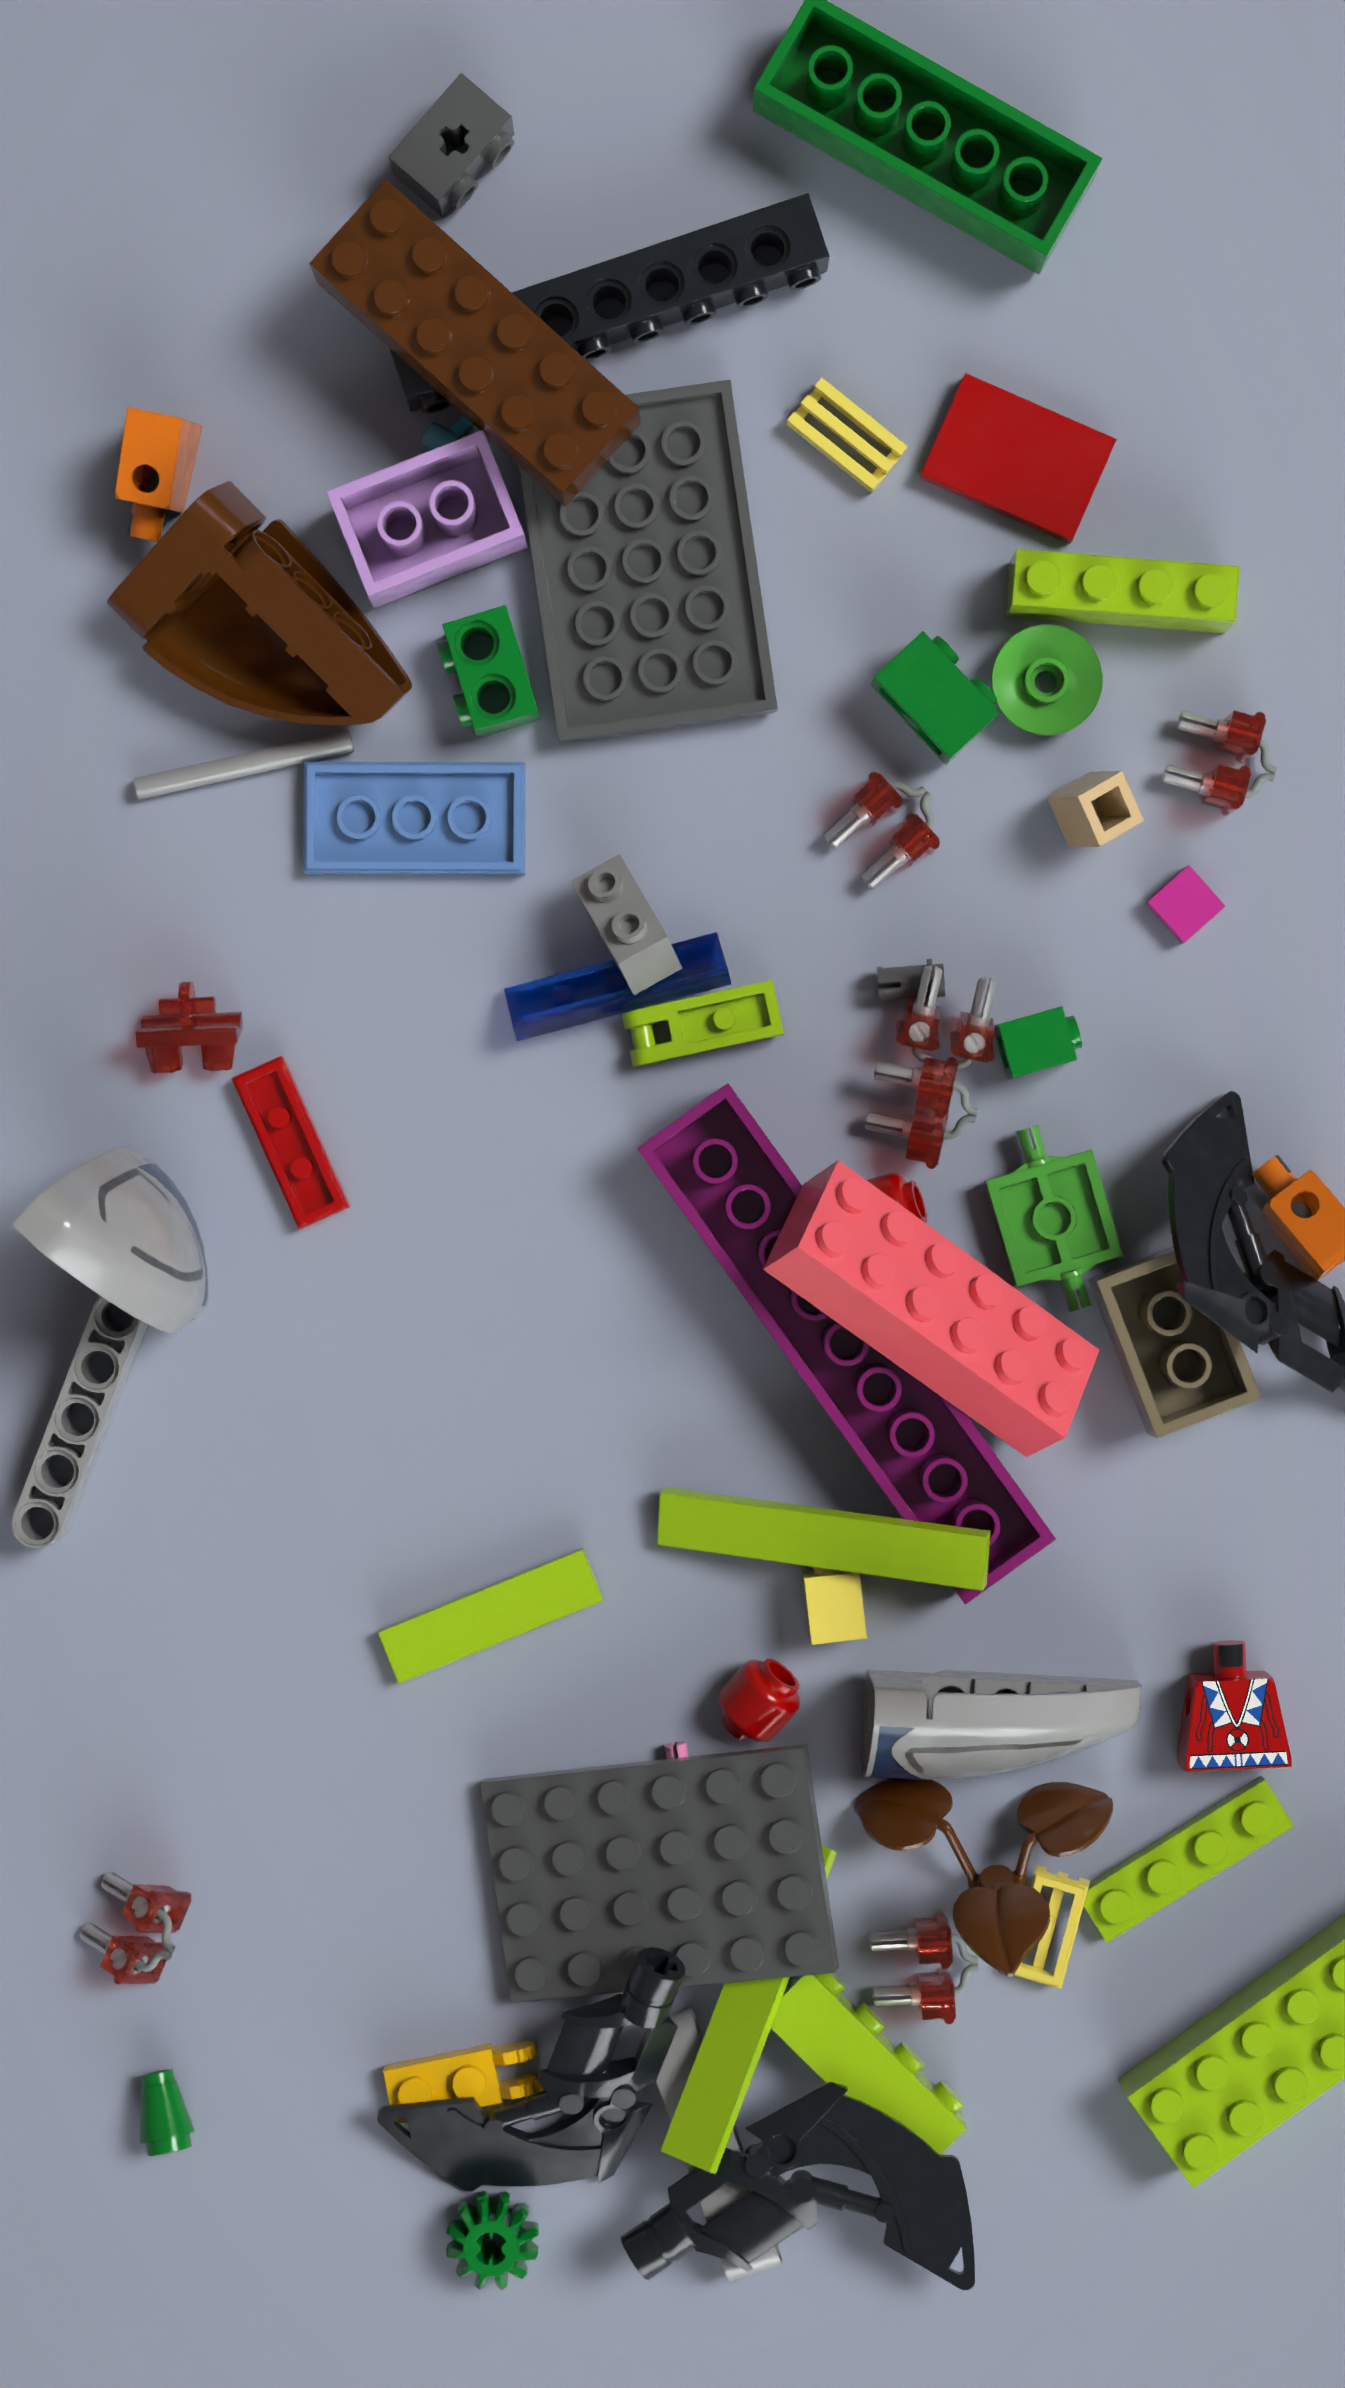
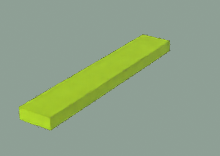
(824, 1538)
(725, 2067)

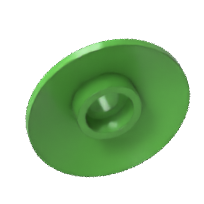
(1052, 652)

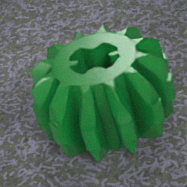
(492, 2260)

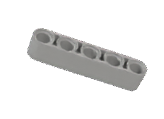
(64, 1439)
(671, 2085)

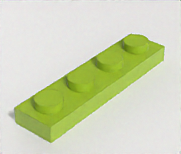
(1185, 1858)

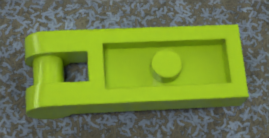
(705, 1023)

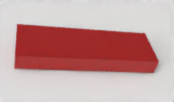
(291, 1142)

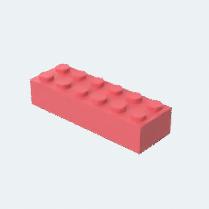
(932, 1309)

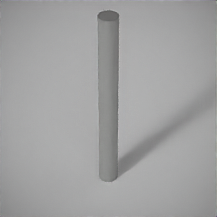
(243, 764)

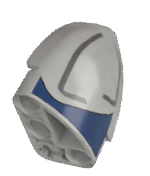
(125, 1237)
(978, 1733)

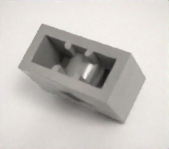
(627, 924)

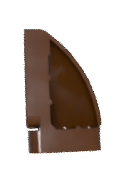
(257, 619)

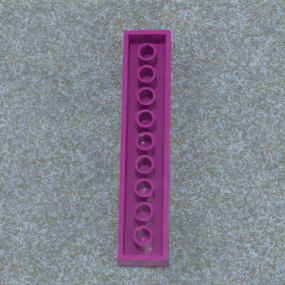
(903, 1432)

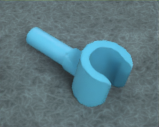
(438, 435)

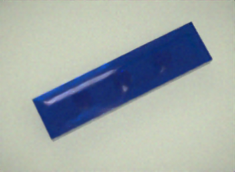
(603, 992)

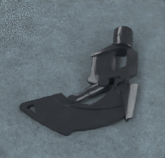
(1266, 1303)
(482, 2146)
(918, 2190)

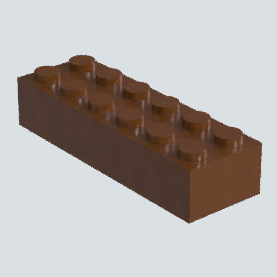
(475, 342)

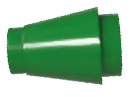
(163, 2114)

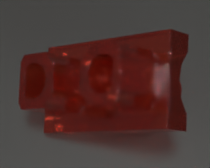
(189, 1023)

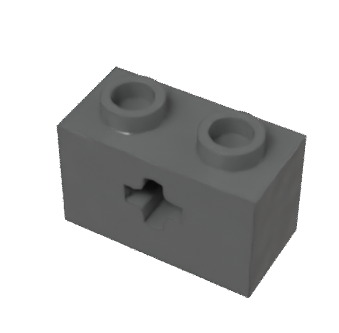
(456, 117)

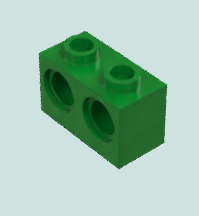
(500, 669)

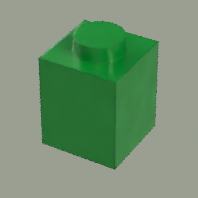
(1037, 1042)

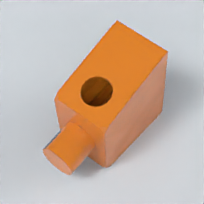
(151, 445)
(1315, 1240)

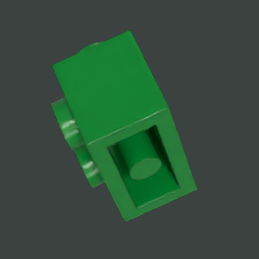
(936, 696)

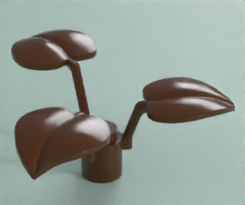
(998, 1912)

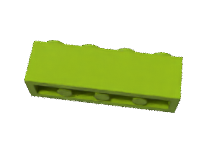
(1122, 591)
(850, 2050)

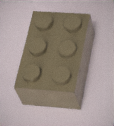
(1170, 1353)

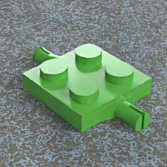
(1053, 1218)

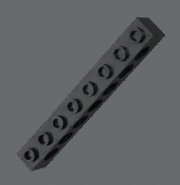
(787, 226)

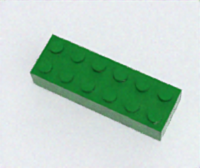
(925, 133)

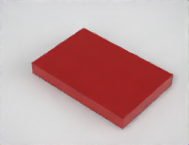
(1017, 458)

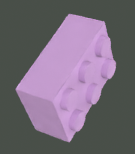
(427, 519)

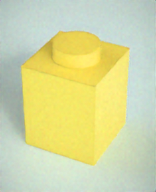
(833, 1606)

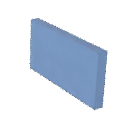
(414, 818)

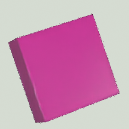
(1185, 904)

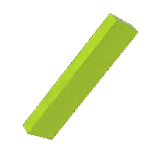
(490, 1615)

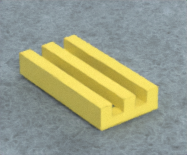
(845, 406)
(1059, 1883)

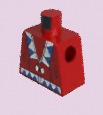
(1231, 1716)

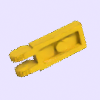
(462, 2075)

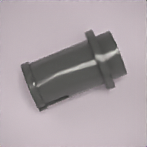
(910, 981)

